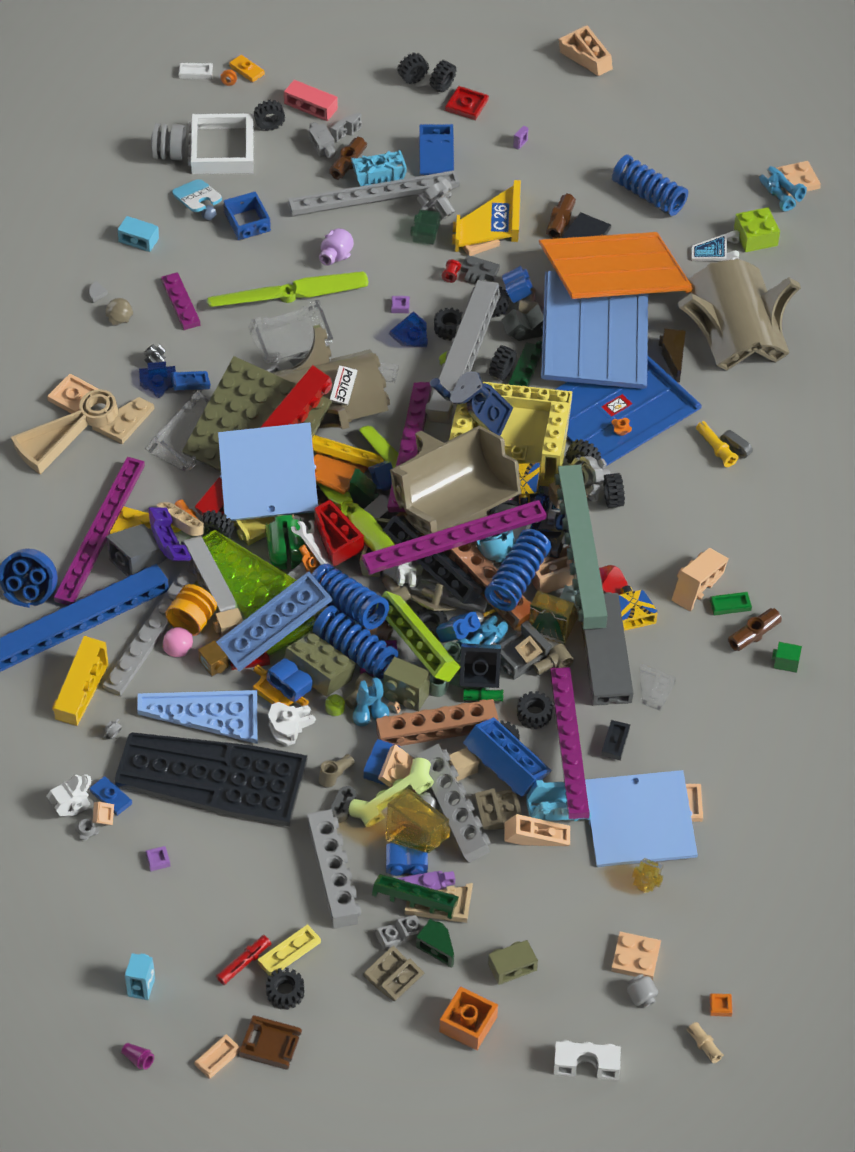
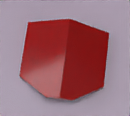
(612, 579)

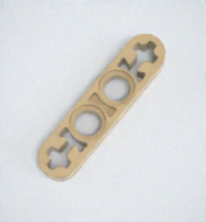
(183, 520)

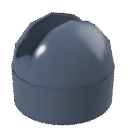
(208, 213)

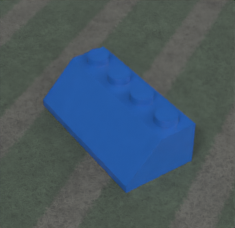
(506, 756)

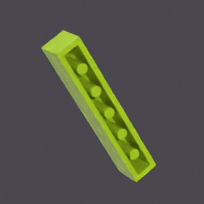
(420, 638)

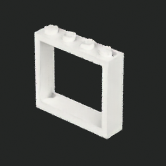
(221, 165)

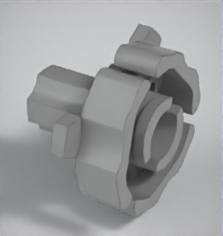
(437, 197)
(593, 474)

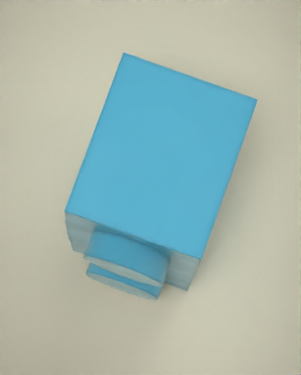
(138, 234)
(140, 976)

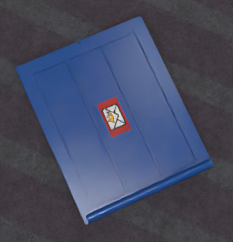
(648, 410)

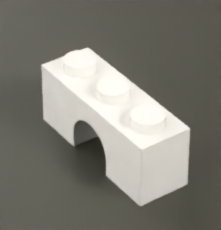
(604, 1057)

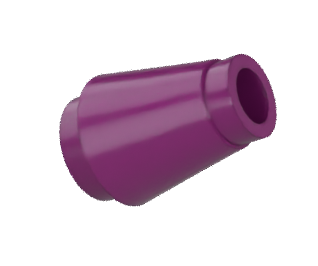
(139, 1056)

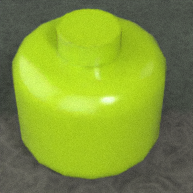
(334, 705)

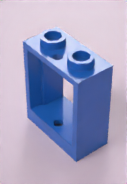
(250, 202)

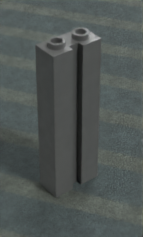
(608, 658)

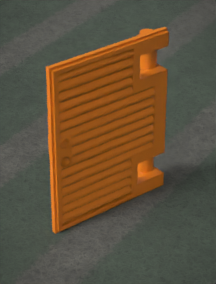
(335, 472)

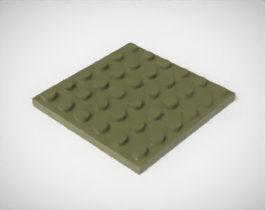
(241, 402)

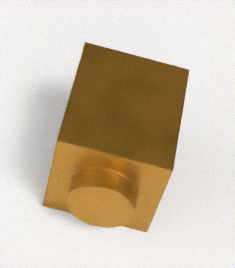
(213, 658)

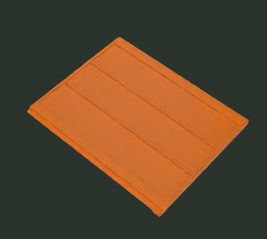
(615, 265)

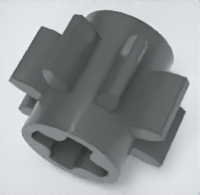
(154, 354)

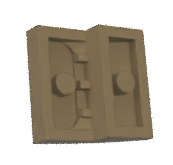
(497, 807)
(393, 973)

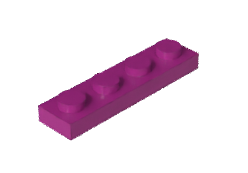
(180, 301)

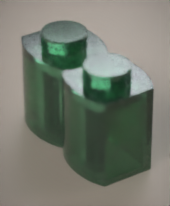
(425, 227)

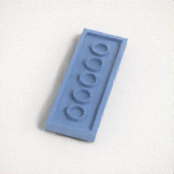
(274, 621)

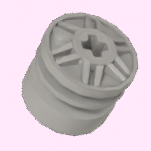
(167, 141)

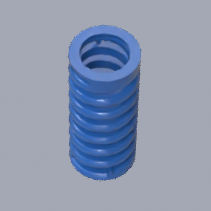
(653, 183)
(521, 573)
(352, 597)
(355, 639)

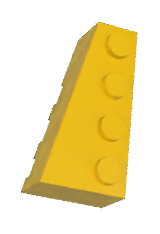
(81, 681)

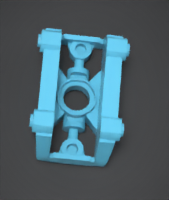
(379, 168)
(551, 801)

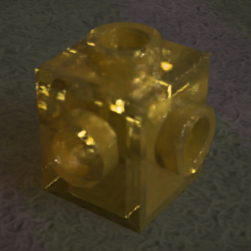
(648, 875)

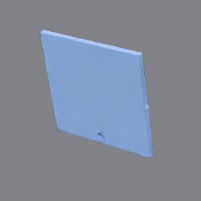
(268, 471)
(640, 818)

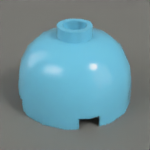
(496, 546)

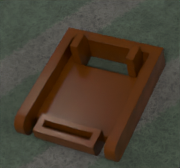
(274, 1045)

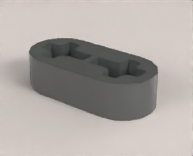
(737, 444)
(340, 803)

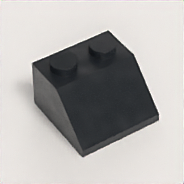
(480, 665)

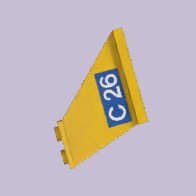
(491, 221)

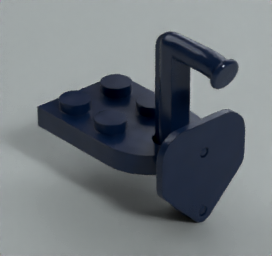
(482, 400)

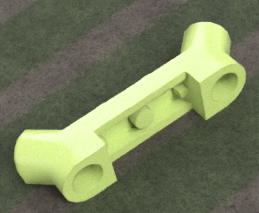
(418, 780)

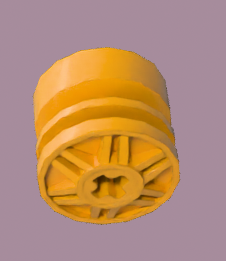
(191, 609)

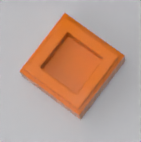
(721, 1005)

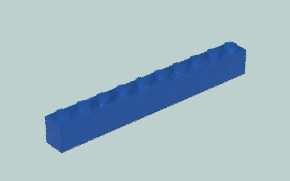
(81, 616)

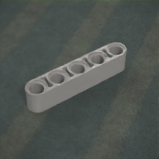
(208, 574)

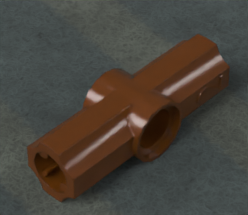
(344, 161)
(561, 216)
(754, 629)

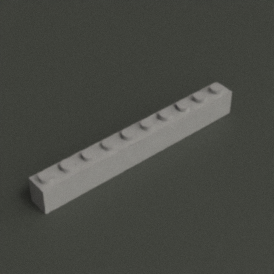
(464, 347)

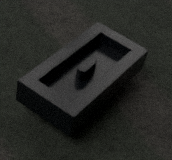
(615, 740)

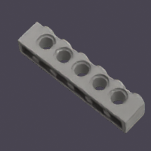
(473, 847)
(340, 914)

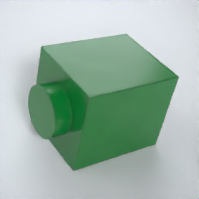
(787, 657)

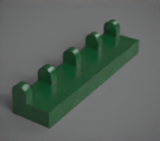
(526, 364)
(415, 894)

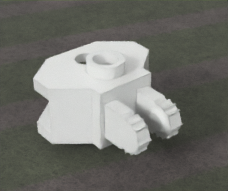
(405, 573)
(287, 722)
(71, 795)

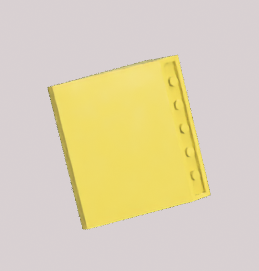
(534, 429)

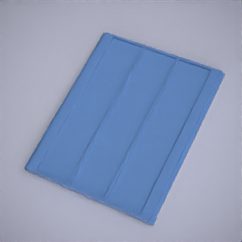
(594, 337)

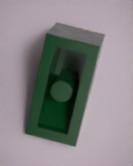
(362, 489)
(436, 942)

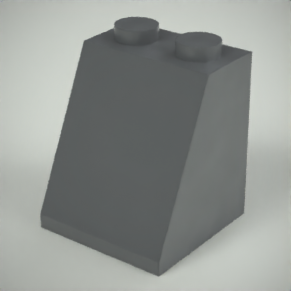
(134, 549)

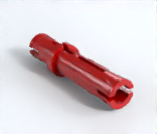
(250, 954)

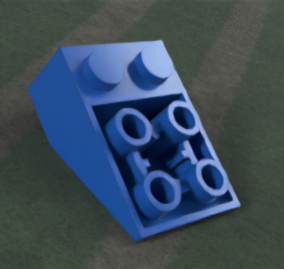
(436, 148)

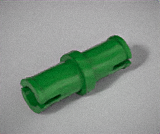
(483, 694)

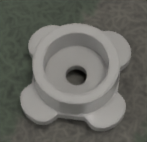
(112, 729)
(86, 824)

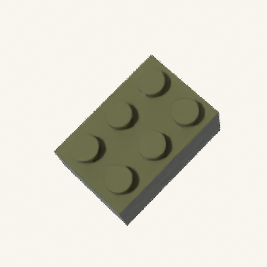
(323, 663)

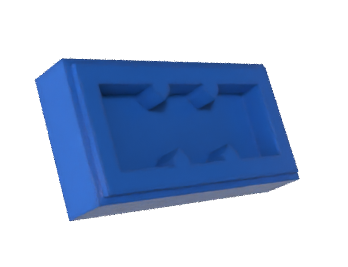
(190, 380)
(111, 794)

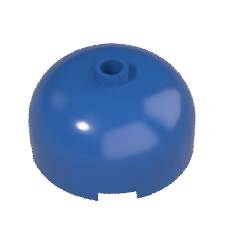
(31, 569)

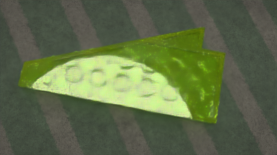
(251, 581)

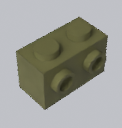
(512, 962)

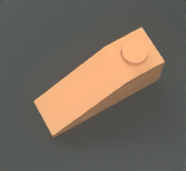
(535, 832)

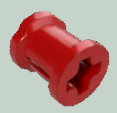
(450, 273)

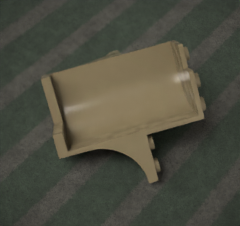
(738, 311)
(368, 389)
(455, 479)

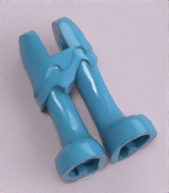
(774, 185)
(487, 632)
(370, 697)

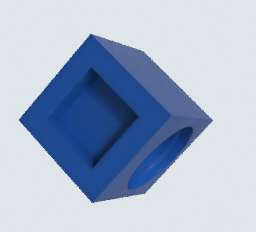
(381, 475)

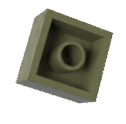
(406, 684)

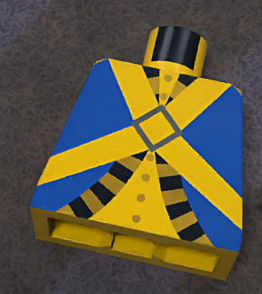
(529, 476)
(636, 609)

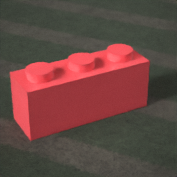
(310, 100)

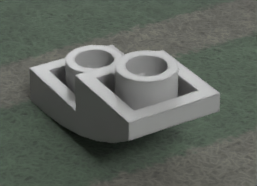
(347, 125)
(399, 933)

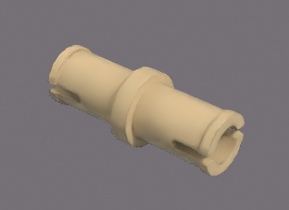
(705, 1042)

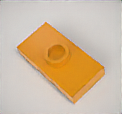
(246, 68)

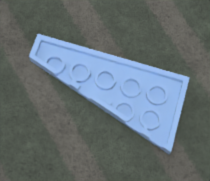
(216, 712)

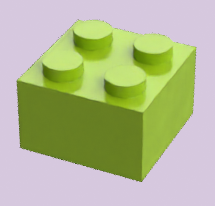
(757, 229)

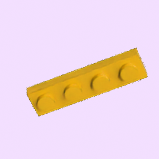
(346, 452)

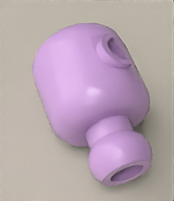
(336, 246)

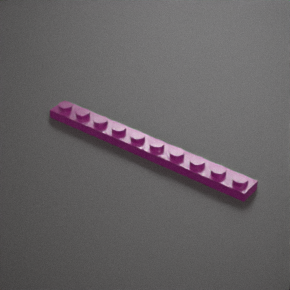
(414, 423)
(100, 528)
(453, 537)
(569, 743)

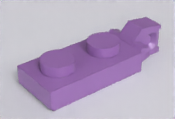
(433, 880)

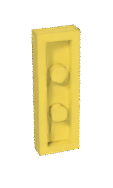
(289, 950)

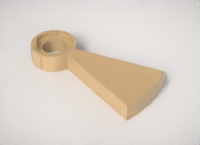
(46, 442)

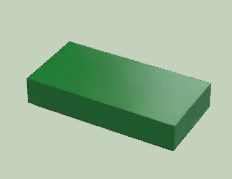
(730, 603)

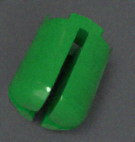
(276, 534)

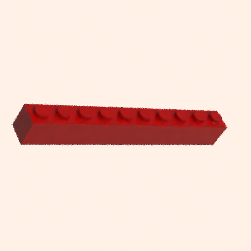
(291, 410)

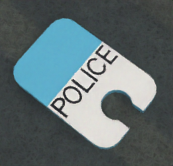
(196, 192)

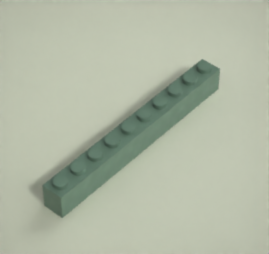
(581, 547)

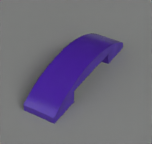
(161, 527)

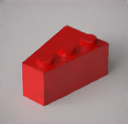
(338, 533)

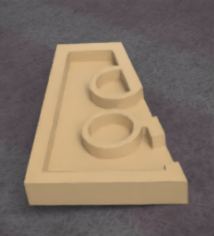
(127, 420)
(460, 912)

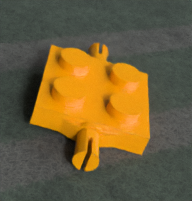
(270, 693)

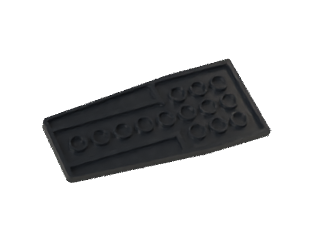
(214, 775)

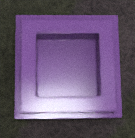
(520, 137)
(400, 304)
(158, 858)

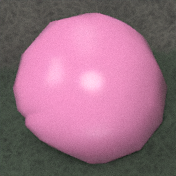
(177, 642)

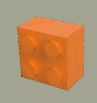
(468, 1018)

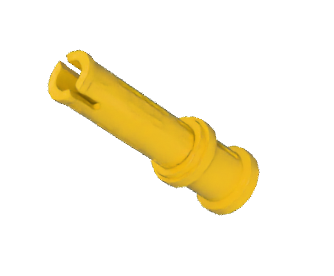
(720, 448)

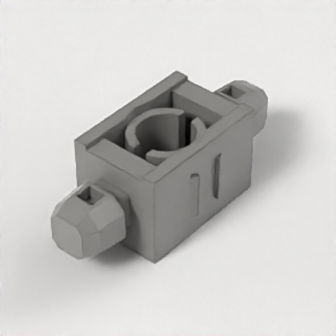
(322, 140)

